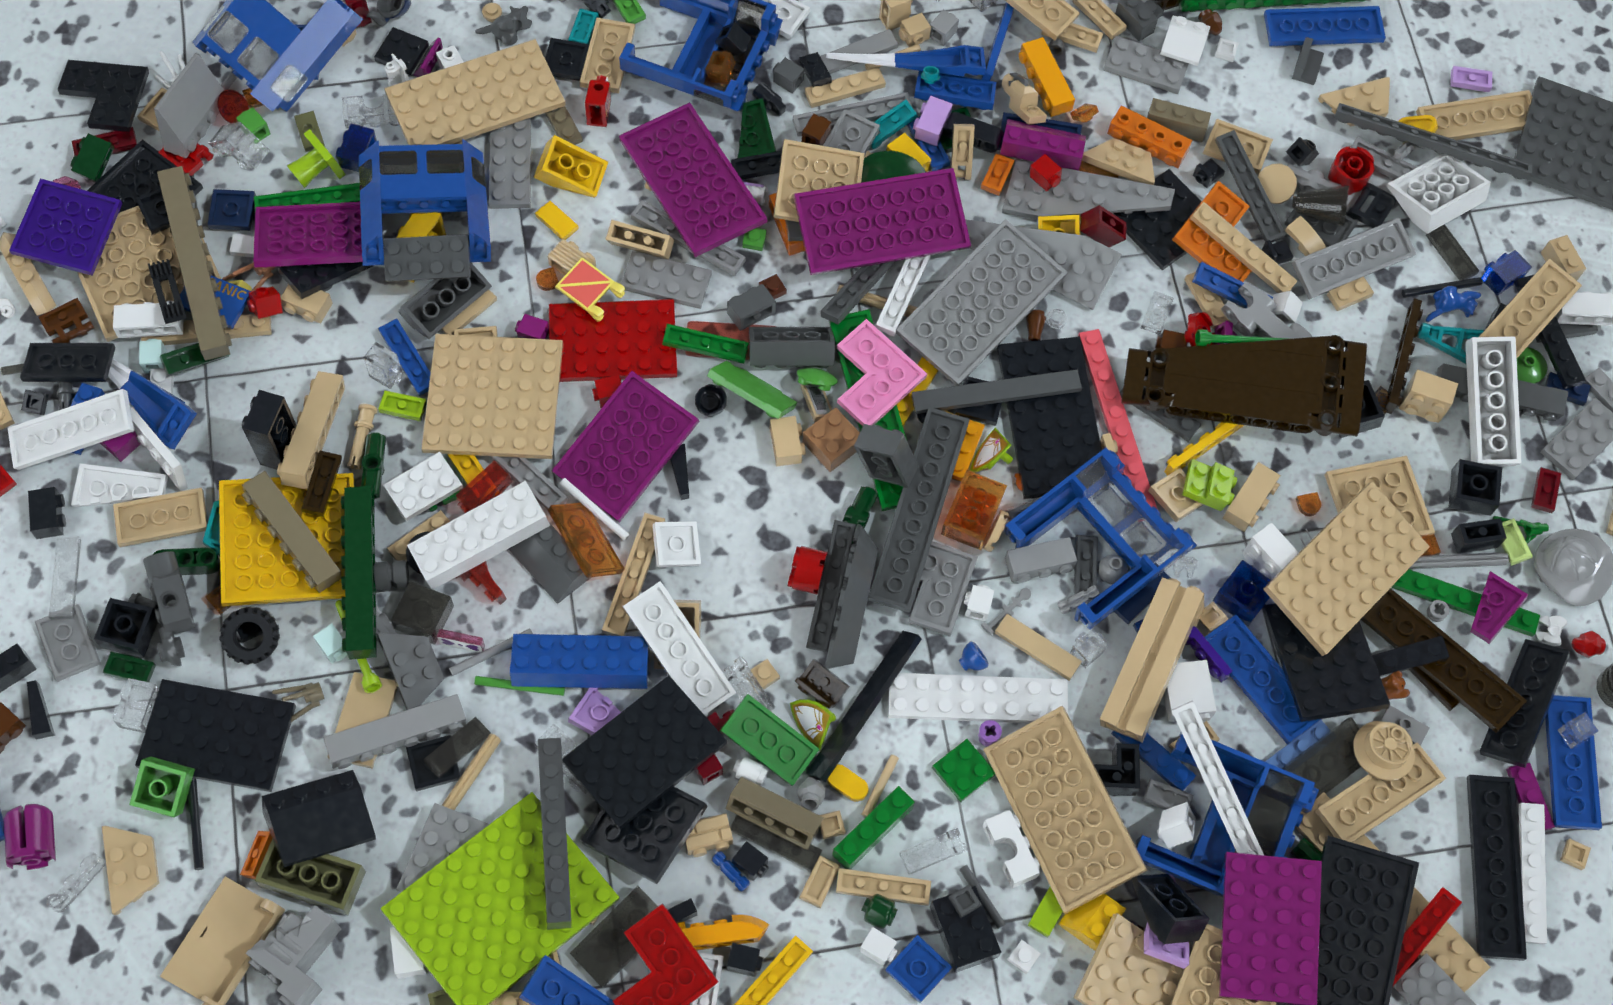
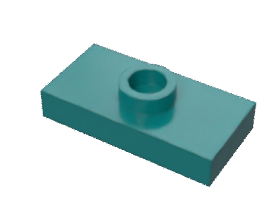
(583, 26)

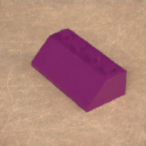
(1034, 141)

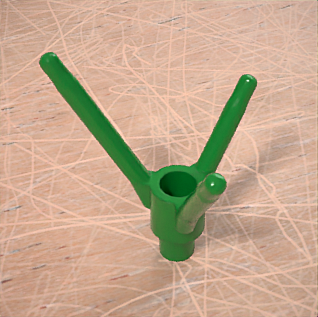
(1530, 529)

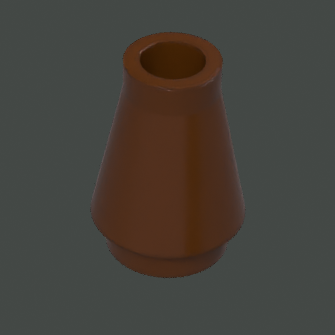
(1035, 324)

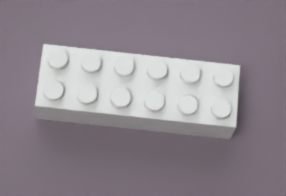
(1493, 401)
(478, 535)

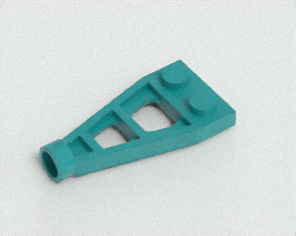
(1437, 332)

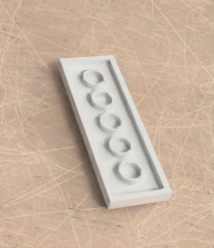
(70, 429)
(679, 648)

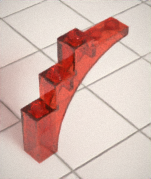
(482, 488)

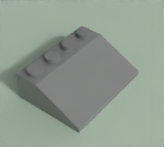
(188, 108)

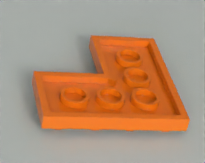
(1203, 246)

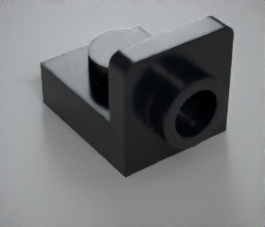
(1208, 173)
(1278, 251)

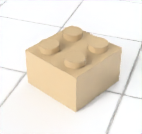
(1428, 396)

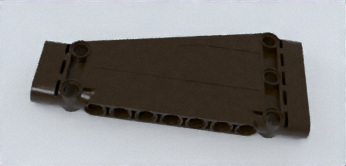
(1255, 383)

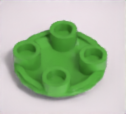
(818, 377)

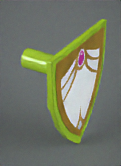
(990, 452)
(812, 720)

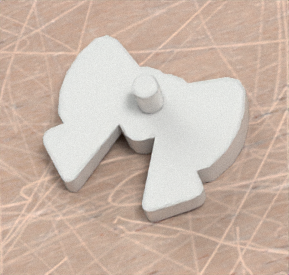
(1555, 625)

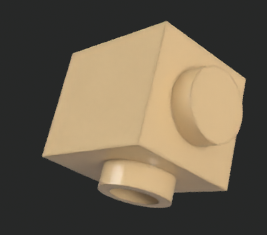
(914, 30)

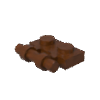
(64, 317)

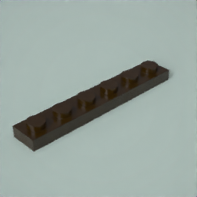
(1405, 349)

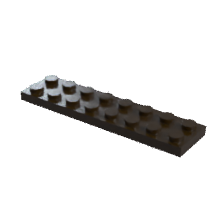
(1458, 675)

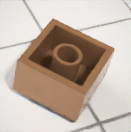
(831, 439)

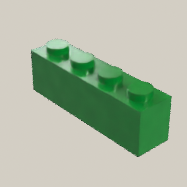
(873, 828)

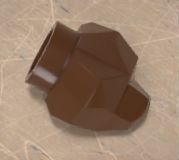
(1211, 19)

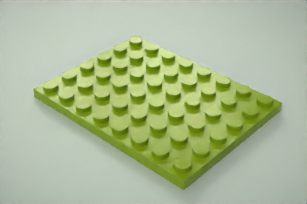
(483, 907)

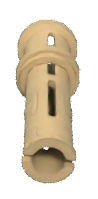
(363, 427)

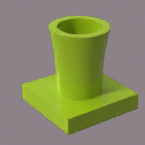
(314, 162)

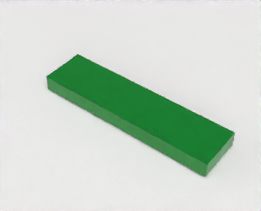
(705, 343)

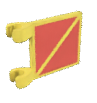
(587, 285)

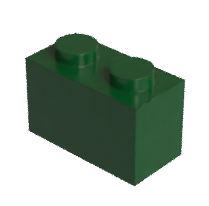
(92, 157)

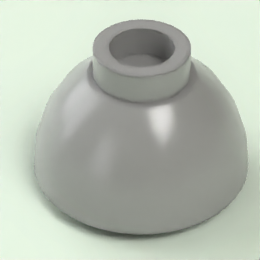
(1112, 568)

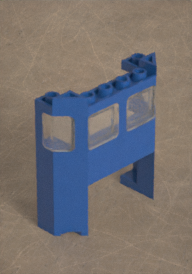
(272, 50)

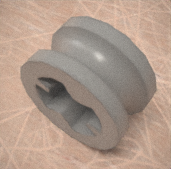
(1438, 604)

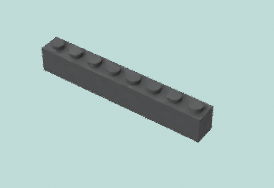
(554, 834)

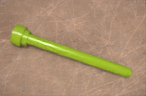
(370, 681)

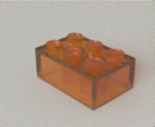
(973, 510)

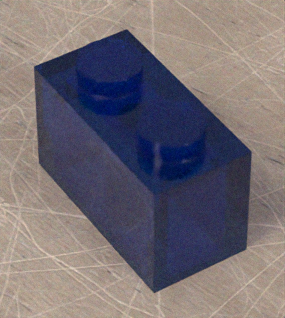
(354, 143)
(1505, 271)

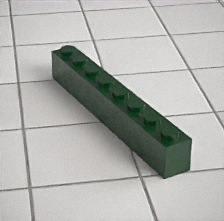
(359, 573)

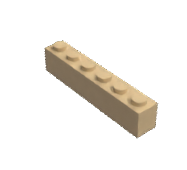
(311, 429)

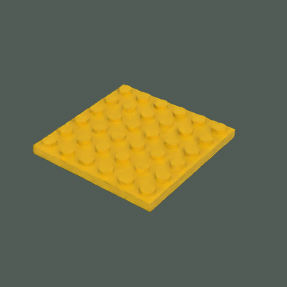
(253, 562)

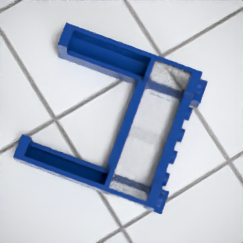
(1119, 517)

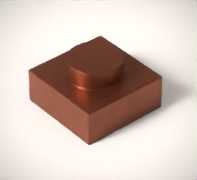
(774, 286)

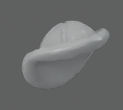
(1575, 565)

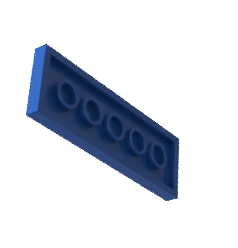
(1324, 25)
(1259, 677)
(1572, 770)

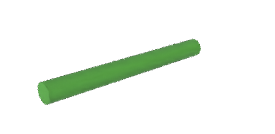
(502, 683)

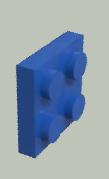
(918, 968)

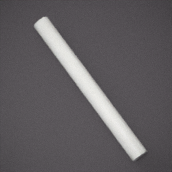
(592, 507)

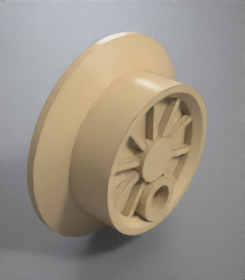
(1384, 750)

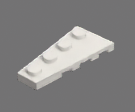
(159, 451)
(112, 485)

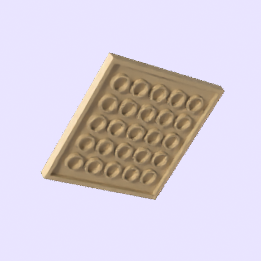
(124, 270)
(493, 396)

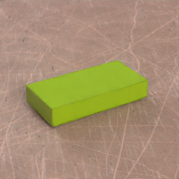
(1046, 914)

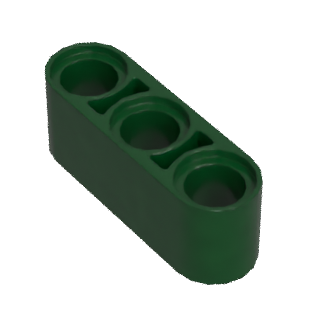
(198, 557)

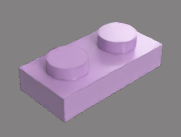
(1471, 79)

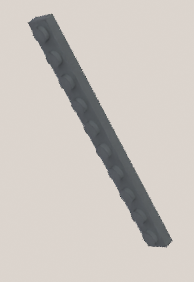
(1433, 141)

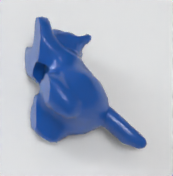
(1449, 300)

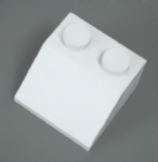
(1185, 40)

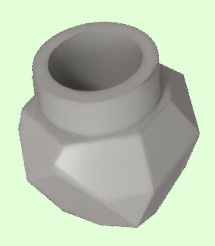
(811, 793)

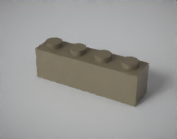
(774, 813)

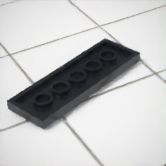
(1536, 680)

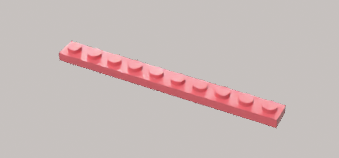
(1114, 411)

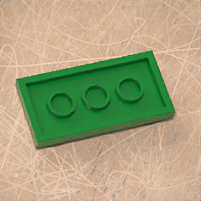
(769, 740)

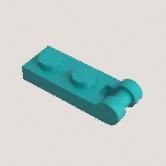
(893, 121)

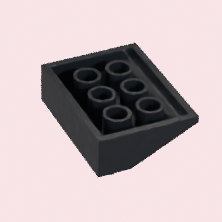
(318, 818)

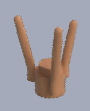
(266, 271)

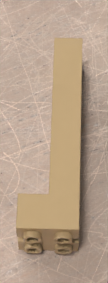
(1152, 659)

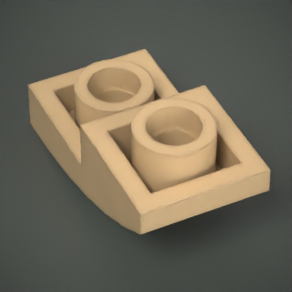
(1305, 236)

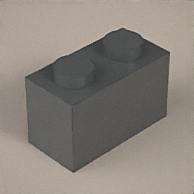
(1137, 17)
(751, 307)

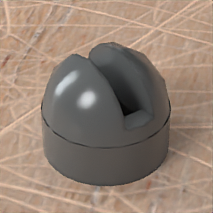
(1056, 46)

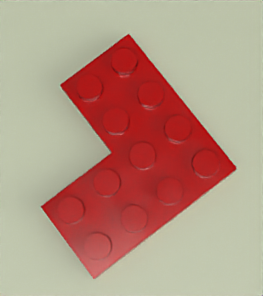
(675, 965)

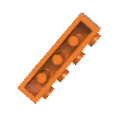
(1149, 136)

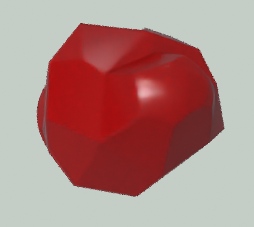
(1589, 644)

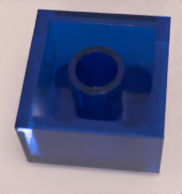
(1243, 593)

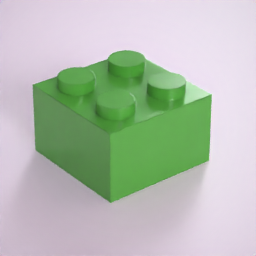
(162, 786)

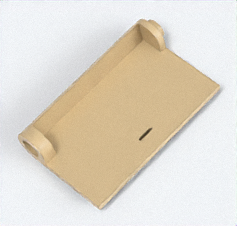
(215, 949)

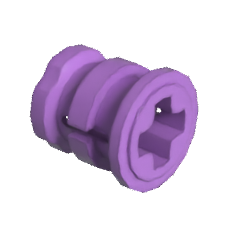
(986, 727)

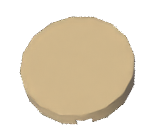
(1278, 182)
(996, 530)

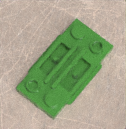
(752, 389)

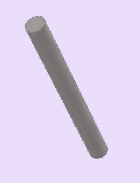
(470, 662)

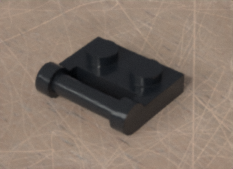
(1378, 208)

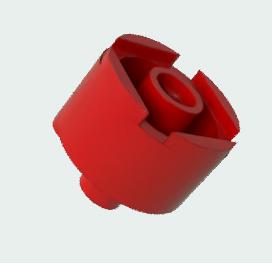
(1352, 168)
(807, 569)

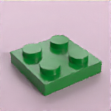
(963, 770)

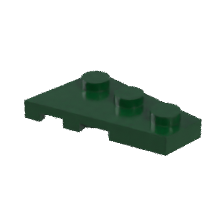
(755, 130)

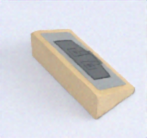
(816, 401)

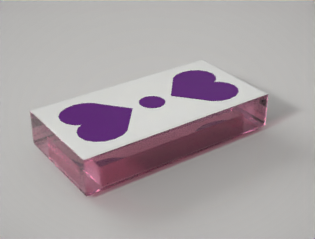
(461, 640)

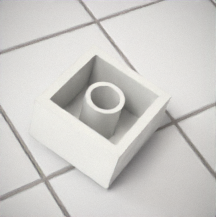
(1269, 551)

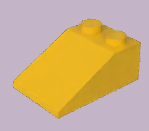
(570, 167)

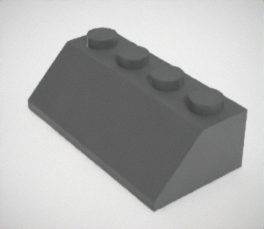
(442, 302)
(791, 347)
(550, 563)

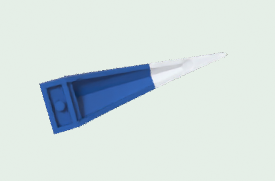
(949, 60)
(160, 410)

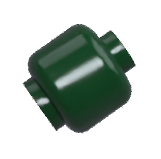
(879, 911)

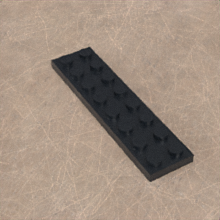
(1496, 868)

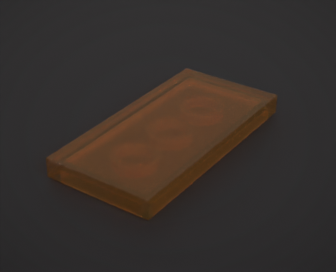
(586, 540)

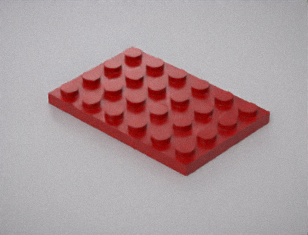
(620, 343)

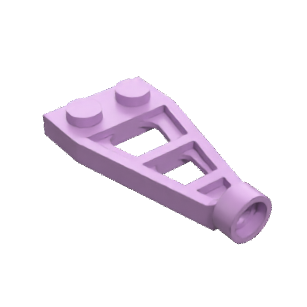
(1171, 953)

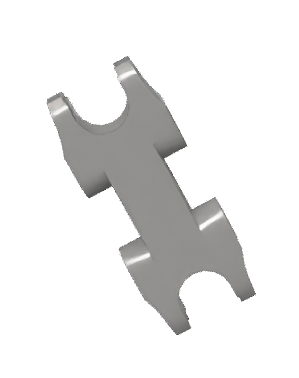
(1259, 316)

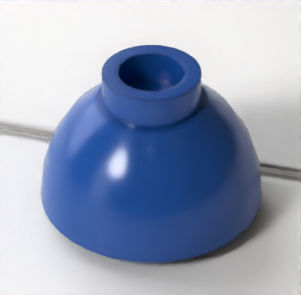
(973, 658)

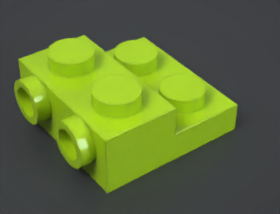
(1209, 484)

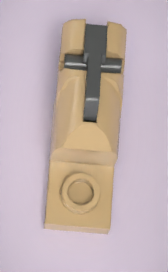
(1023, 98)

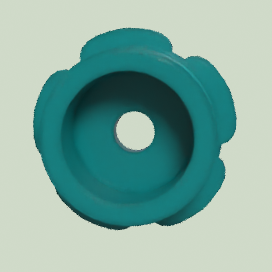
(930, 74)

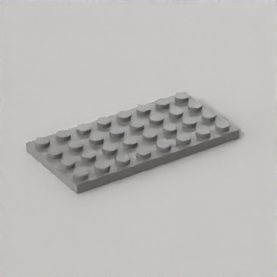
(981, 302)

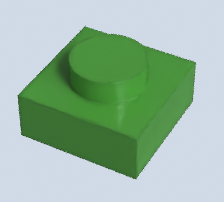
(754, 239)

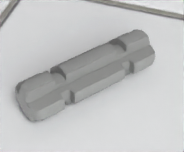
(1404, 150)
(1077, 599)

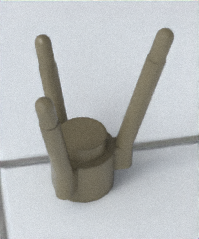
(311, 693)

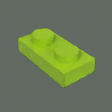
(402, 406)

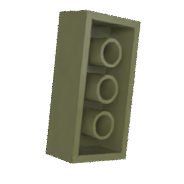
(318, 881)

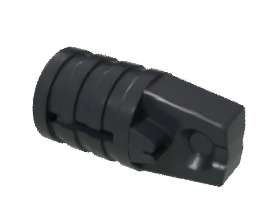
(771, 99)

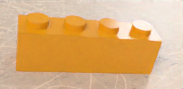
(1046, 77)

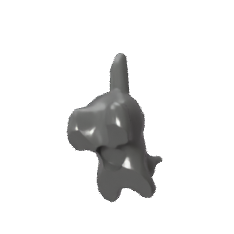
(506, 26)

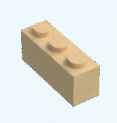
(640, 239)
(1252, 497)

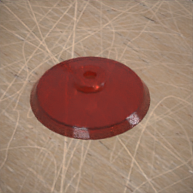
(231, 105)

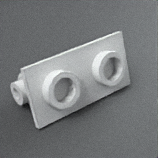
(396, 71)

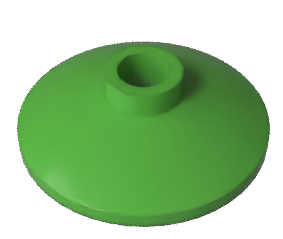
(1531, 372)

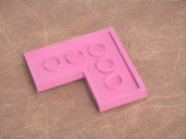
(887, 373)

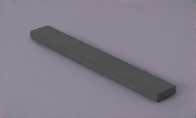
(997, 391)

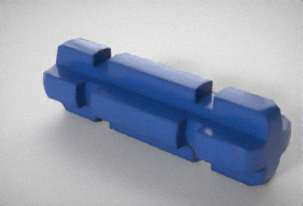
(730, 871)

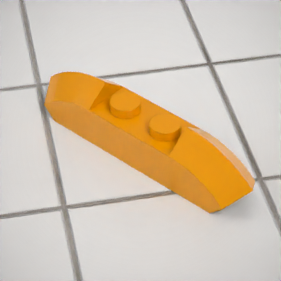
(741, 930)

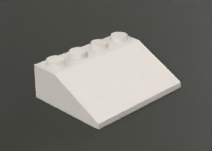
(1439, 191)

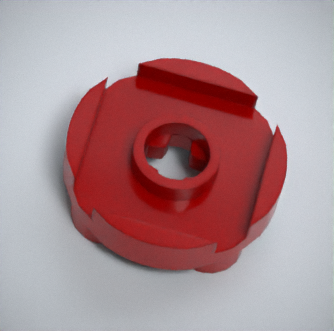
(1195, 322)

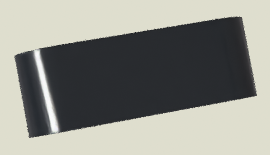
(986, 136)

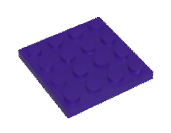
(66, 227)

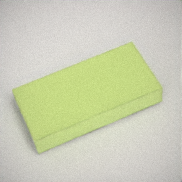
(1515, 543)

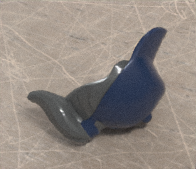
(389, 9)

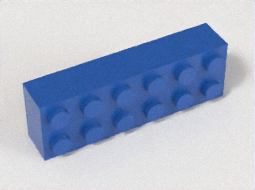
(579, 661)

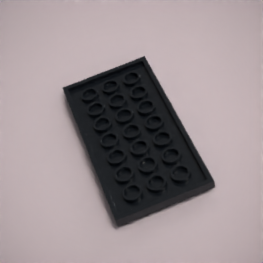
(1054, 431)
(1361, 922)

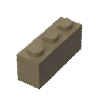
(1179, 118)

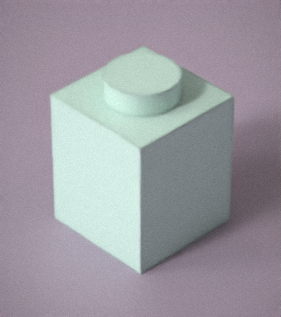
(150, 354)
(330, 643)

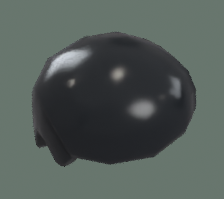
(710, 400)

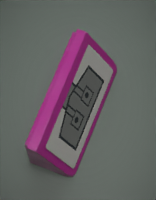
(429, 59)

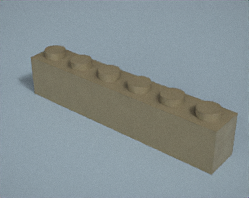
(291, 531)

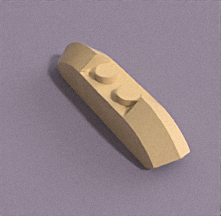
(27, 277)

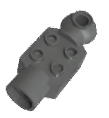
(168, 585)

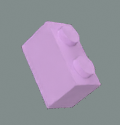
(932, 121)

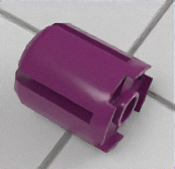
(29, 836)

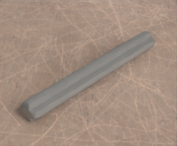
(1461, 560)

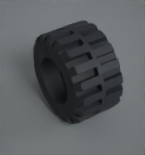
(235, 649)

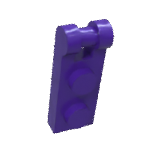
(1204, 651)

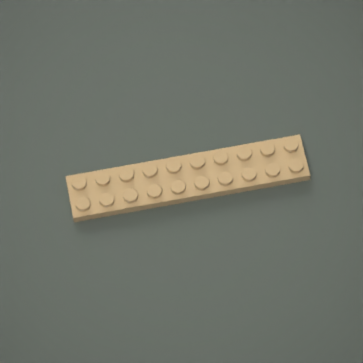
(1447, 946)

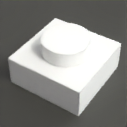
(1024, 956)

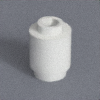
(750, 770)

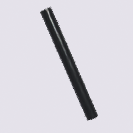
(1436, 287)
(195, 826)

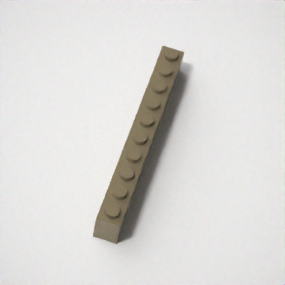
(194, 264)

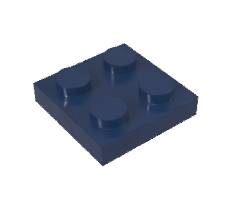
(231, 210)

